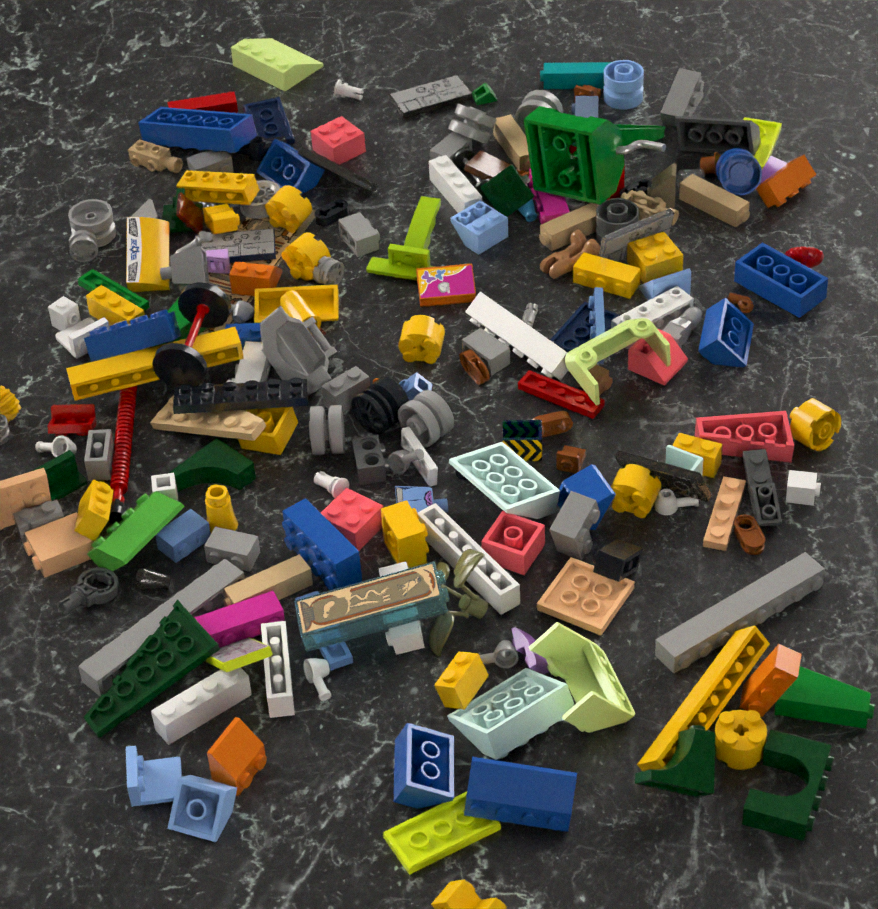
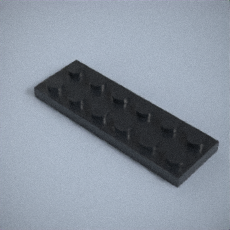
(240, 396)

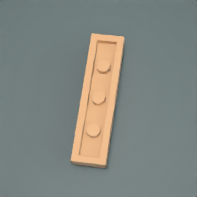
(724, 513)

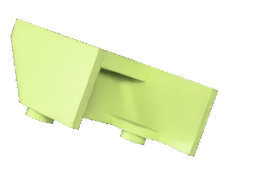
(588, 354)
(589, 677)

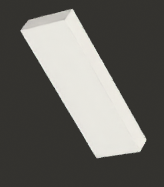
(426, 465)

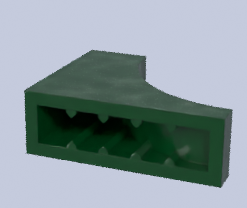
(215, 464)
(690, 768)

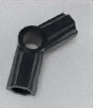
(258, 147)

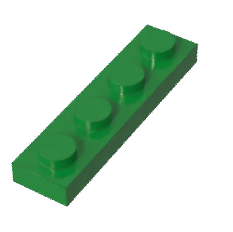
(94, 279)

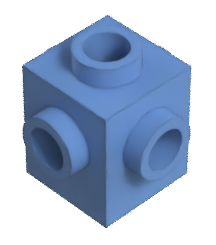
(415, 385)

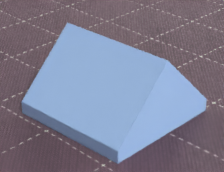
(660, 285)

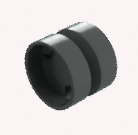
(615, 215)

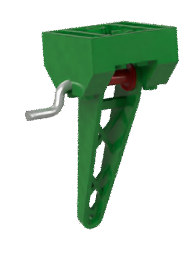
(600, 148)

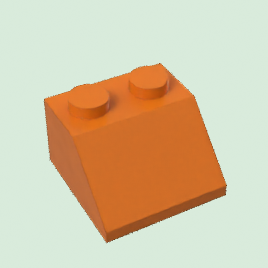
(249, 276)
(236, 756)

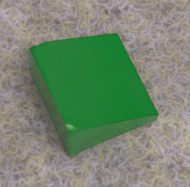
(483, 94)

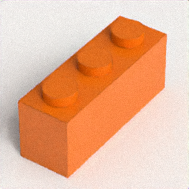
(786, 182)
(770, 680)

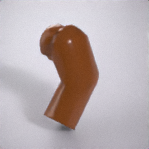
(743, 302)

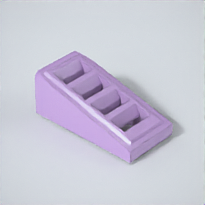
(220, 255)

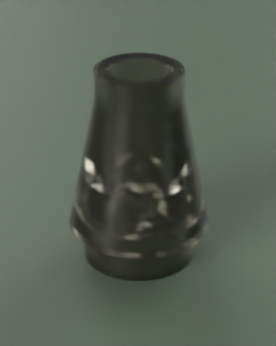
(151, 580)

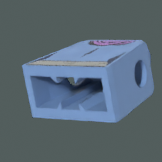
(419, 497)

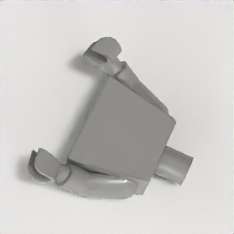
(189, 263)

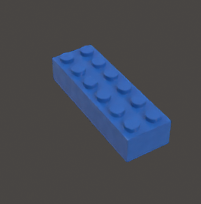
(198, 129)

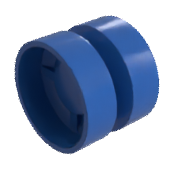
(738, 171)

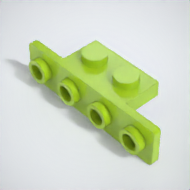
(401, 262)

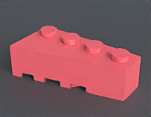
(749, 432)

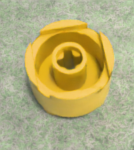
(288, 209)
(304, 255)
(421, 339)
(814, 424)
(635, 490)
(740, 738)

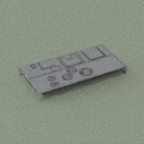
(615, 244)

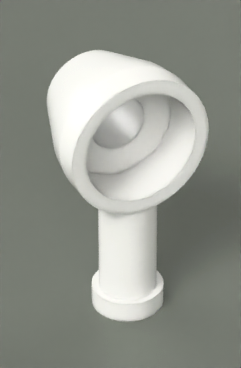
(57, 447)
(667, 503)
(315, 671)

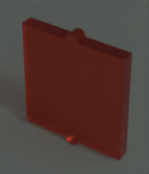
(189, 213)

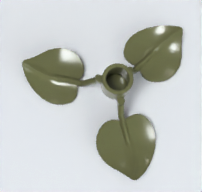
(469, 604)

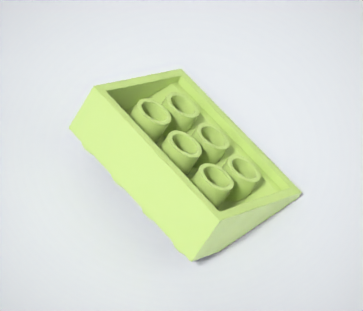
(273, 62)

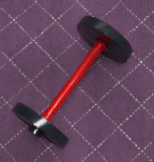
(203, 307)

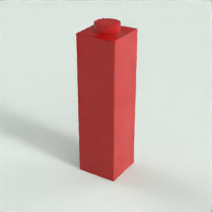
(219, 102)

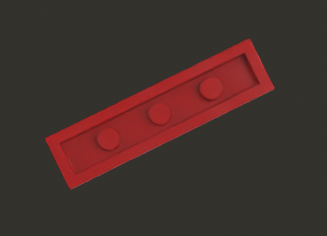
(559, 394)

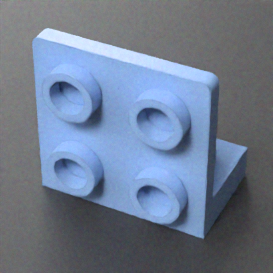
(152, 779)

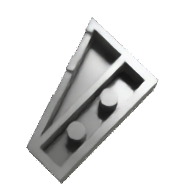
(683, 96)

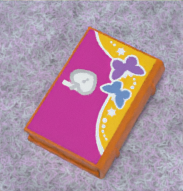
(446, 285)

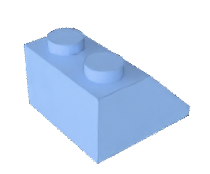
(201, 807)

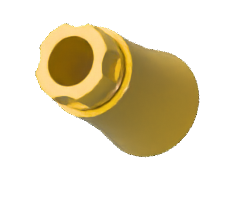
(297, 308)
(219, 508)

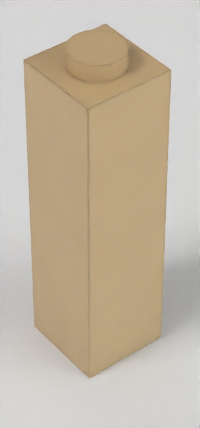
(512, 141)
(714, 200)
(557, 232)
(282, 578)

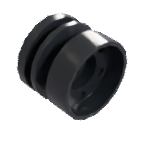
(379, 405)

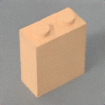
(57, 546)

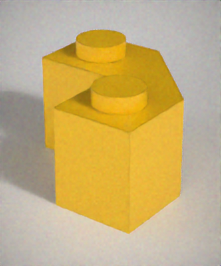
(462, 895)

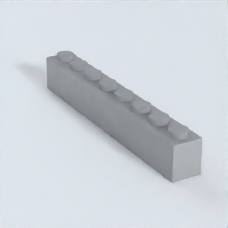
(199, 597)
(739, 611)

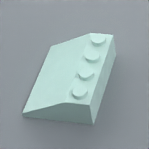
(508, 481)
(513, 712)

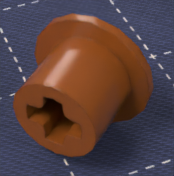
(708, 164)

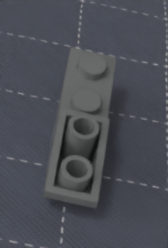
(760, 488)

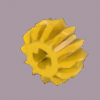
(8, 404)

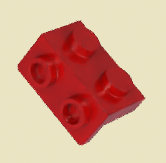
(72, 419)

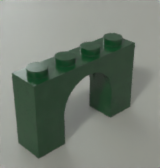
(790, 814)

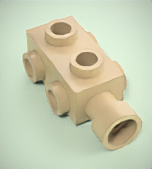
(154, 157)
(647, 205)

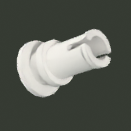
(346, 90)
(333, 484)

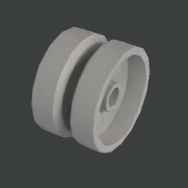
(534, 100)
(472, 123)
(95, 217)
(427, 417)
(327, 430)

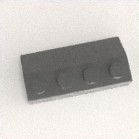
(716, 134)

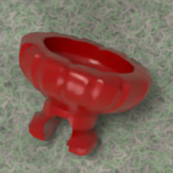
(806, 255)

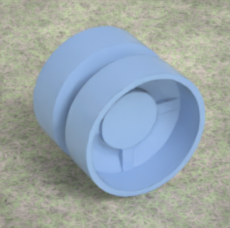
(623, 84)

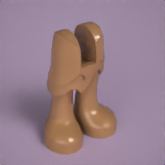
(561, 262)

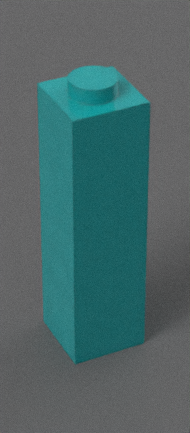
(572, 74)

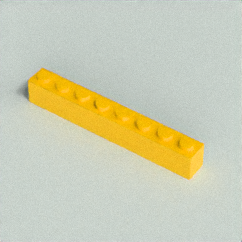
(137, 366)
(709, 694)

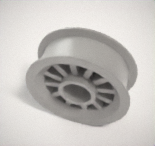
(257, 208)

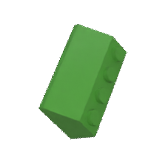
(134, 530)

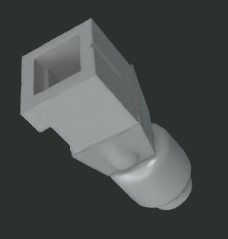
(681, 327)

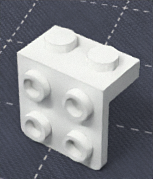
(73, 336)

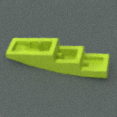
(423, 223)

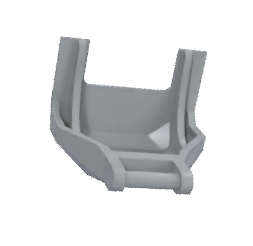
(294, 350)

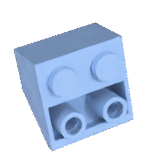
(480, 226)

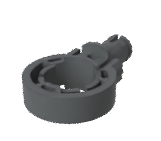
(85, 595)

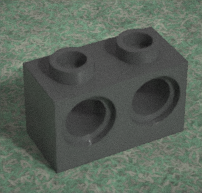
(369, 459)

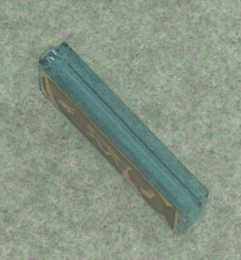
(371, 606)

